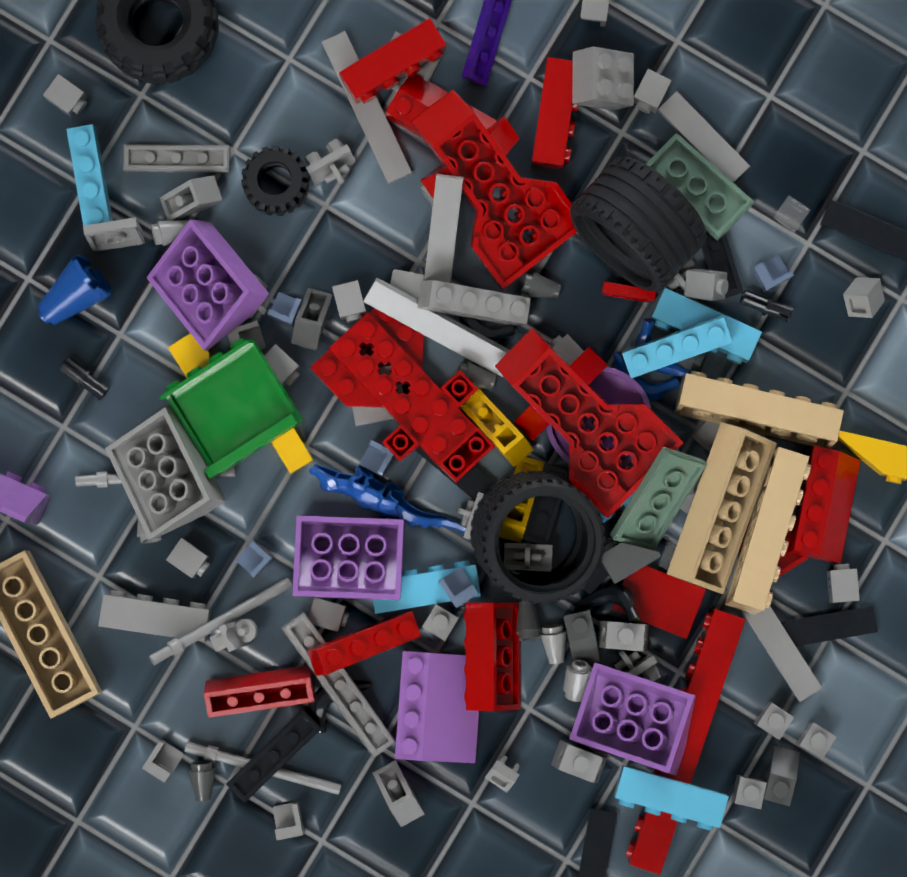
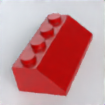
(415, 97)
(825, 505)
(492, 657)

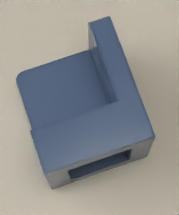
(771, 273)
(285, 309)
(376, 458)
(254, 559)
(458, 587)

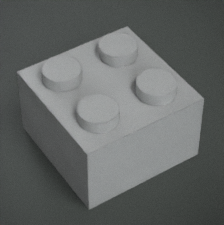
(603, 78)

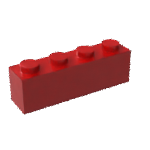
(393, 61)
(555, 115)
(363, 643)
(259, 691)

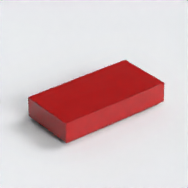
(627, 292)

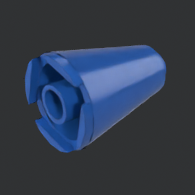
(73, 291)

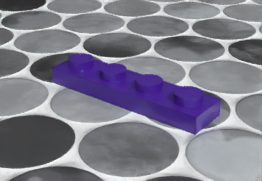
(486, 41)

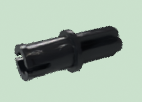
(766, 305)
(84, 378)

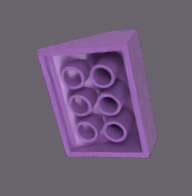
(206, 283)
(21, 500)
(348, 557)
(433, 710)
(634, 718)

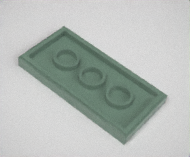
(705, 187)
(658, 499)

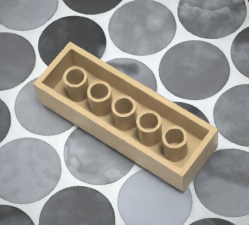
(758, 411)
(722, 508)
(767, 532)
(43, 637)

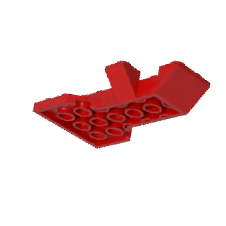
(480, 158)
(562, 397)
(426, 415)

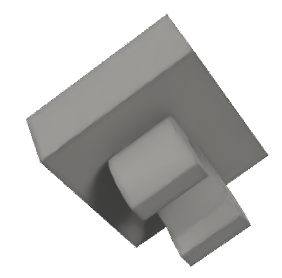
(502, 775)

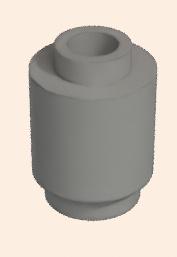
(576, 680)

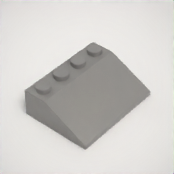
(163, 474)

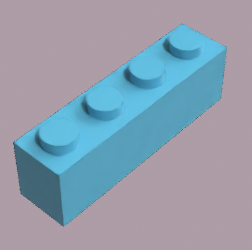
(89, 174)
(679, 313)
(677, 346)
(424, 588)
(670, 796)

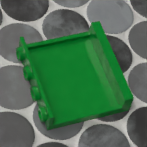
(232, 406)

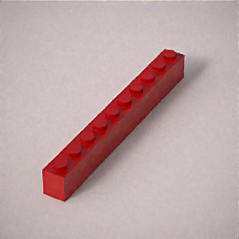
(706, 683)

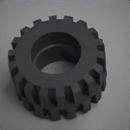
(259, 165)

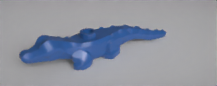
(380, 497)

